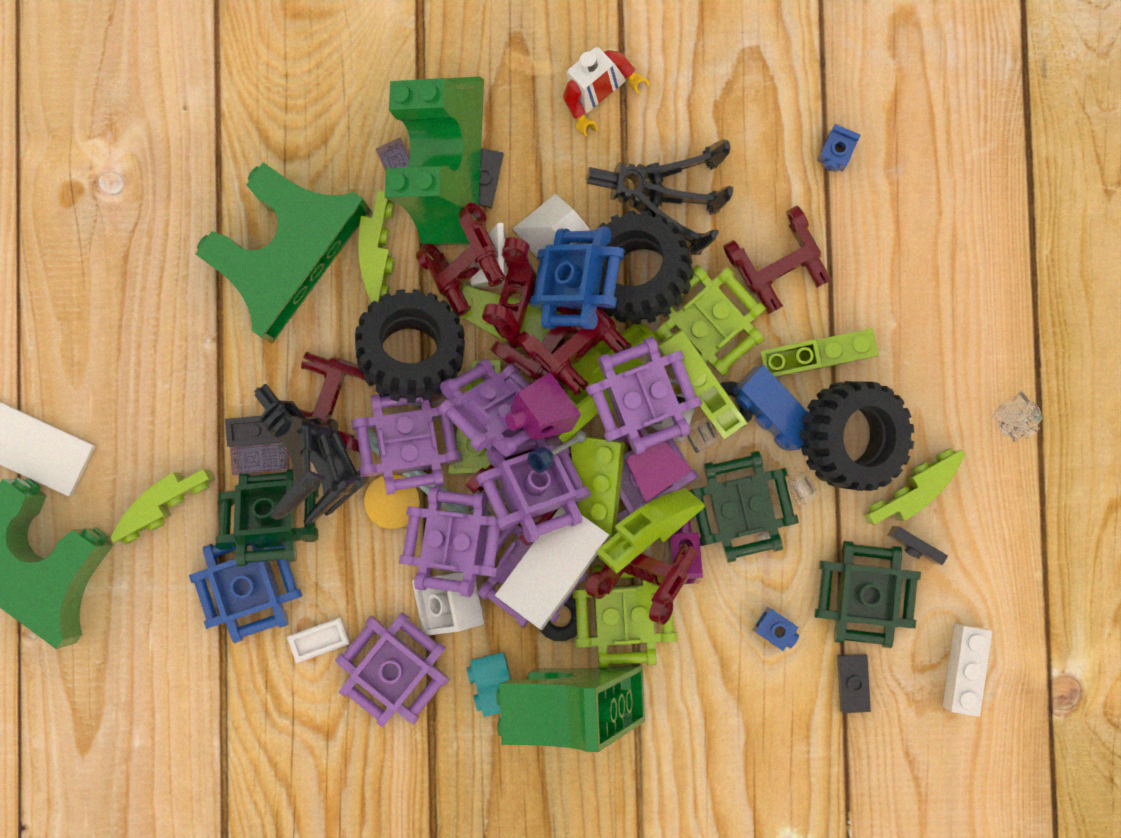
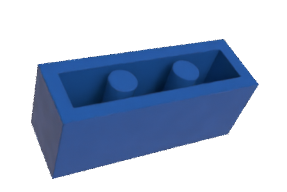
(772, 406)

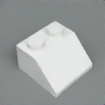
(447, 610)

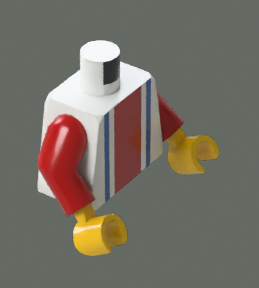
(593, 80)

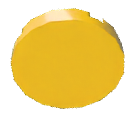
(391, 509)

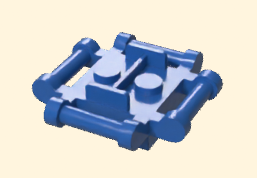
(572, 277)
(243, 592)

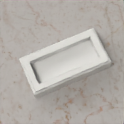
(318, 640)

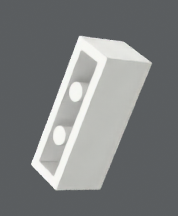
(967, 669)

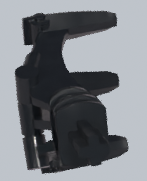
(712, 156)
(308, 441)

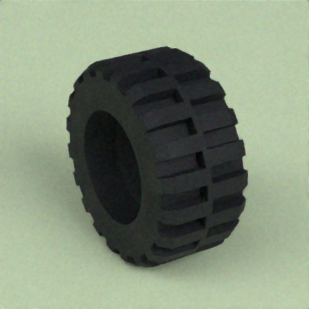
(666, 287)
(401, 313)
(888, 435)

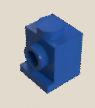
(840, 137)
(767, 624)

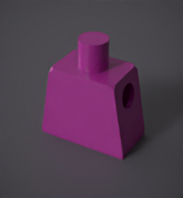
(543, 409)
(656, 468)
(681, 537)

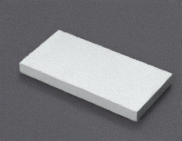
(42, 451)
(551, 570)

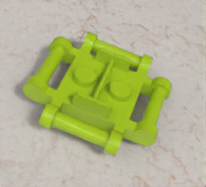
(713, 320)
(621, 620)

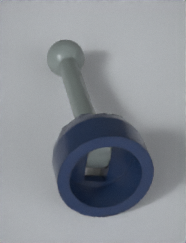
(542, 458)

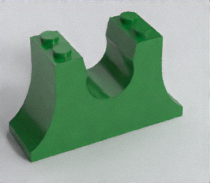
(445, 154)
(287, 269)
(37, 590)
(571, 707)

